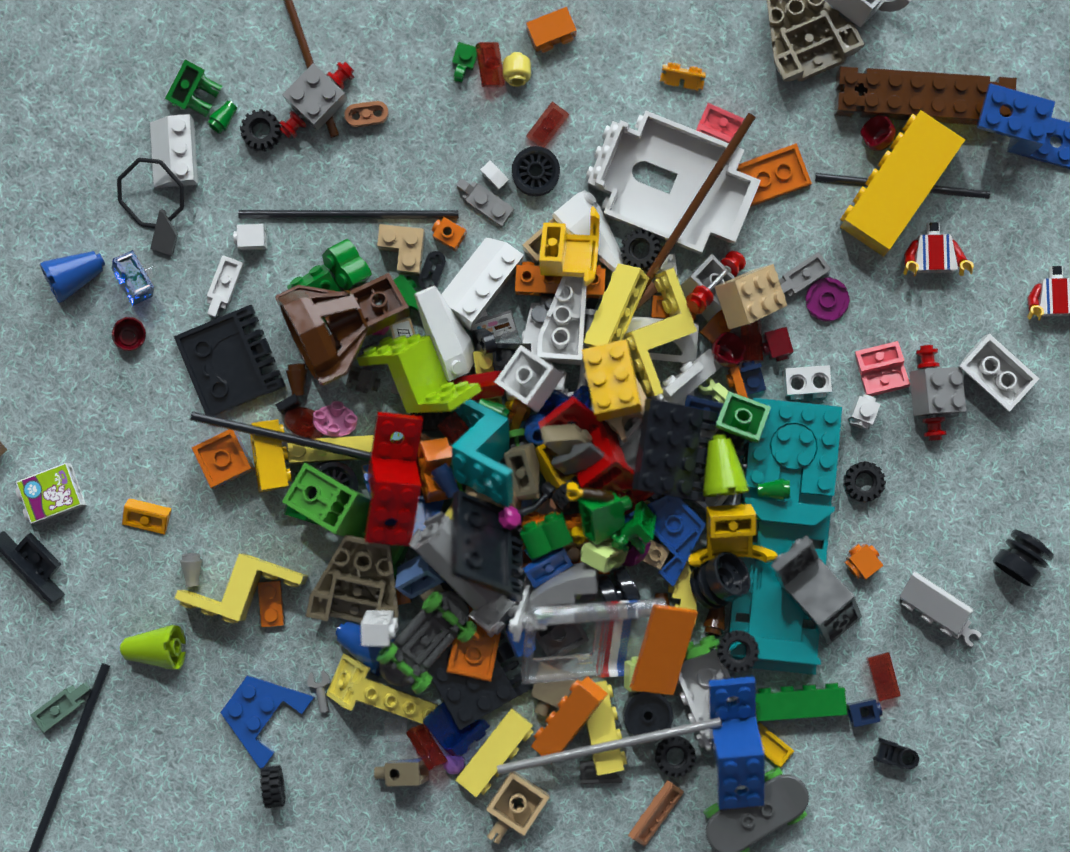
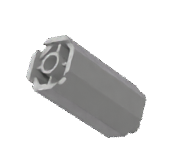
(435, 547)

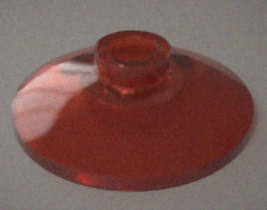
(300, 422)

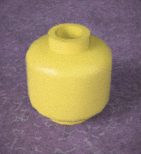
(516, 69)

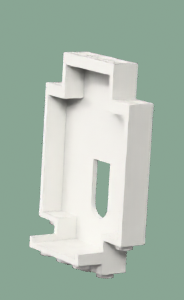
(683, 153)

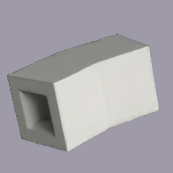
(494, 175)

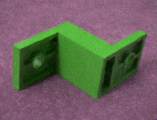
(334, 506)

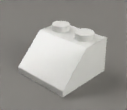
(529, 378)

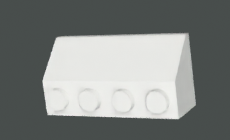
(481, 280)

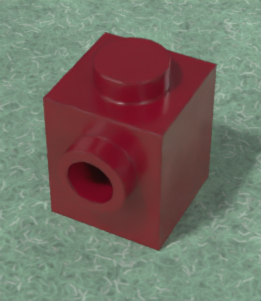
(777, 344)

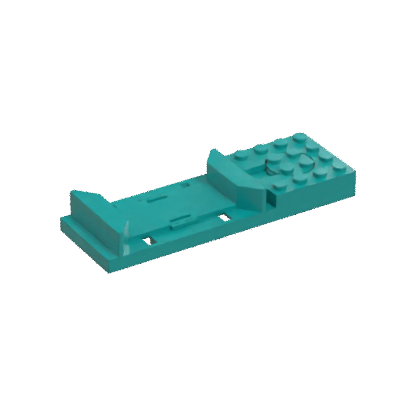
(801, 447)

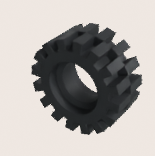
(260, 117)
(636, 238)
(431, 419)
(876, 475)
(561, 499)
(724, 646)
(682, 768)
(272, 786)

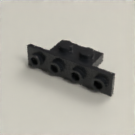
(34, 563)

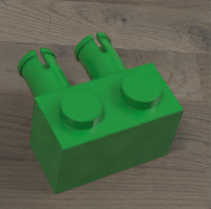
(182, 90)

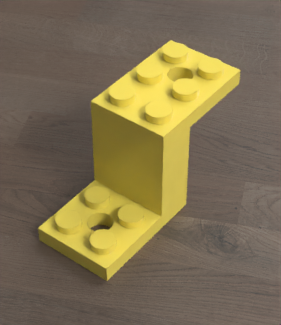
(661, 332)
(240, 588)

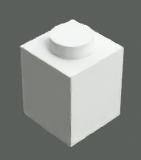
(251, 237)

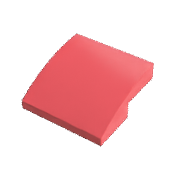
(719, 123)
(882, 369)

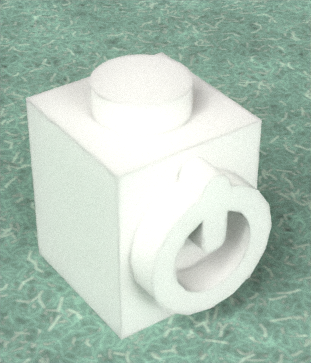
(863, 411)

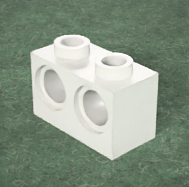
(806, 377)
(378, 628)

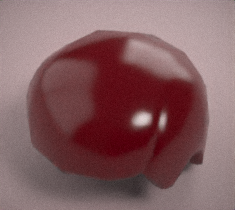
(878, 133)
(124, 332)
(728, 350)

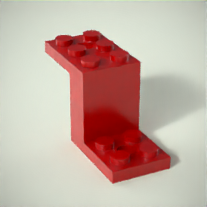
(612, 470)
(393, 479)

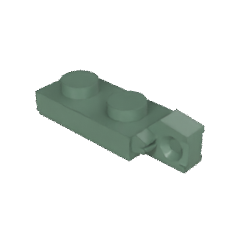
(60, 706)

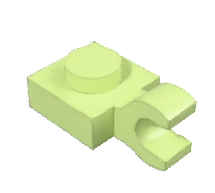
(717, 391)

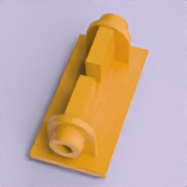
(691, 77)

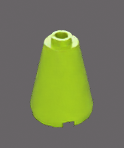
(723, 469)
(156, 647)

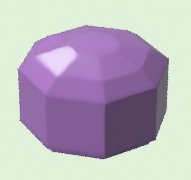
(454, 764)

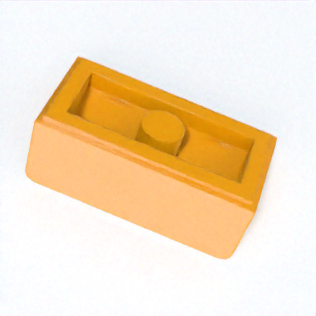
(146, 516)

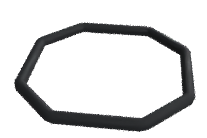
(172, 175)

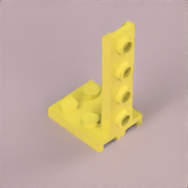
(351, 685)

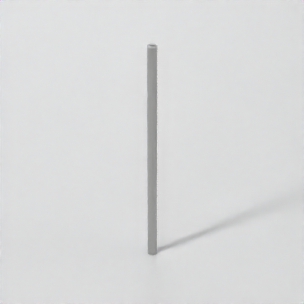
(608, 746)

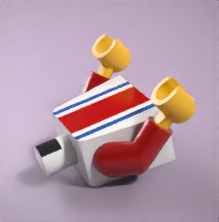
(935, 254)
(1050, 295)

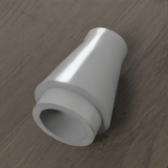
(191, 568)

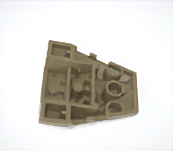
(809, 37)
(354, 582)

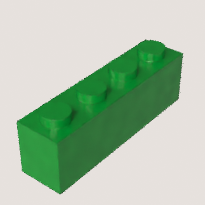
(801, 702)

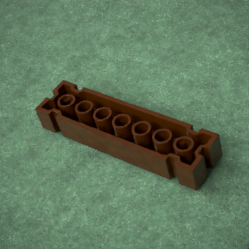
(904, 93)

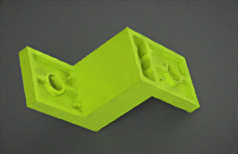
(418, 374)

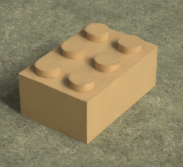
(750, 296)

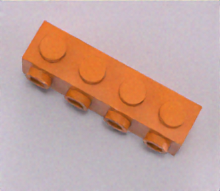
(532, 283)
(570, 717)

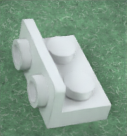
(494, 615)

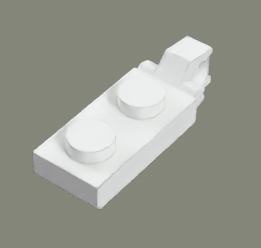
(223, 285)

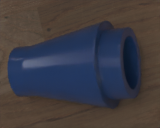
(445, 479)

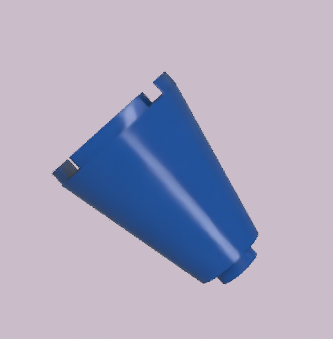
(71, 273)
(350, 638)

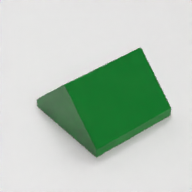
(743, 417)

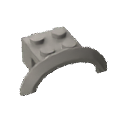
(862, 10)

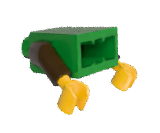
(600, 513)

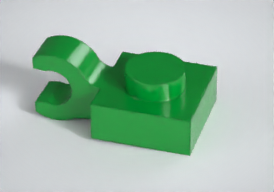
(464, 58)

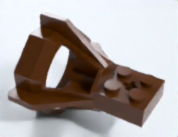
(348, 316)

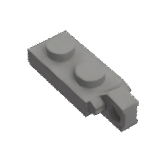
(485, 202)
(804, 274)

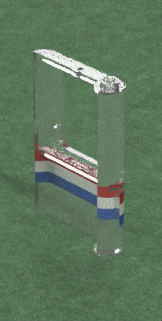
(616, 639)

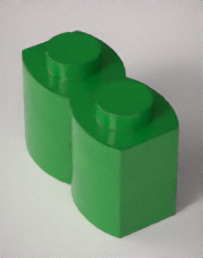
(346, 264)
(546, 535)

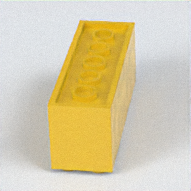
(901, 182)

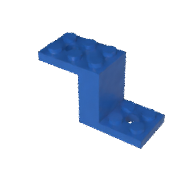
(1028, 125)
(736, 743)

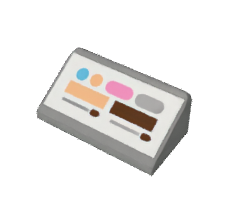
(497, 324)

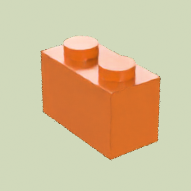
(551, 30)

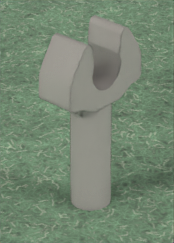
(320, 689)

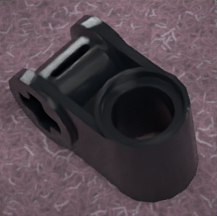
(892, 754)

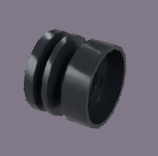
(1021, 561)
(720, 581)

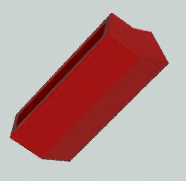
(486, 382)

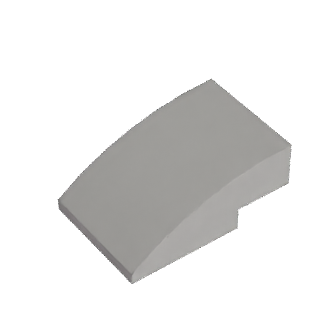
(565, 586)

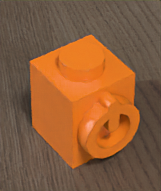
(863, 561)

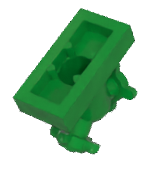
(641, 525)

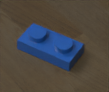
(547, 566)

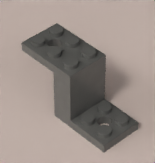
(816, 590)

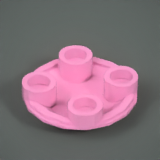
(334, 420)

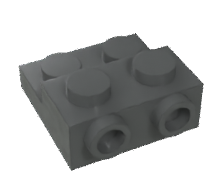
(561, 638)

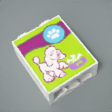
(50, 493)

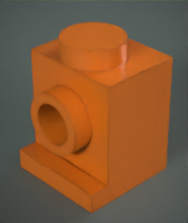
(454, 239)

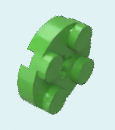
(702, 647)

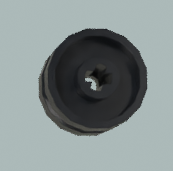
(624, 589)
(641, 702)

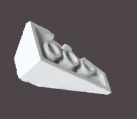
(577, 219)
(563, 328)
(446, 332)

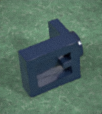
(752, 377)

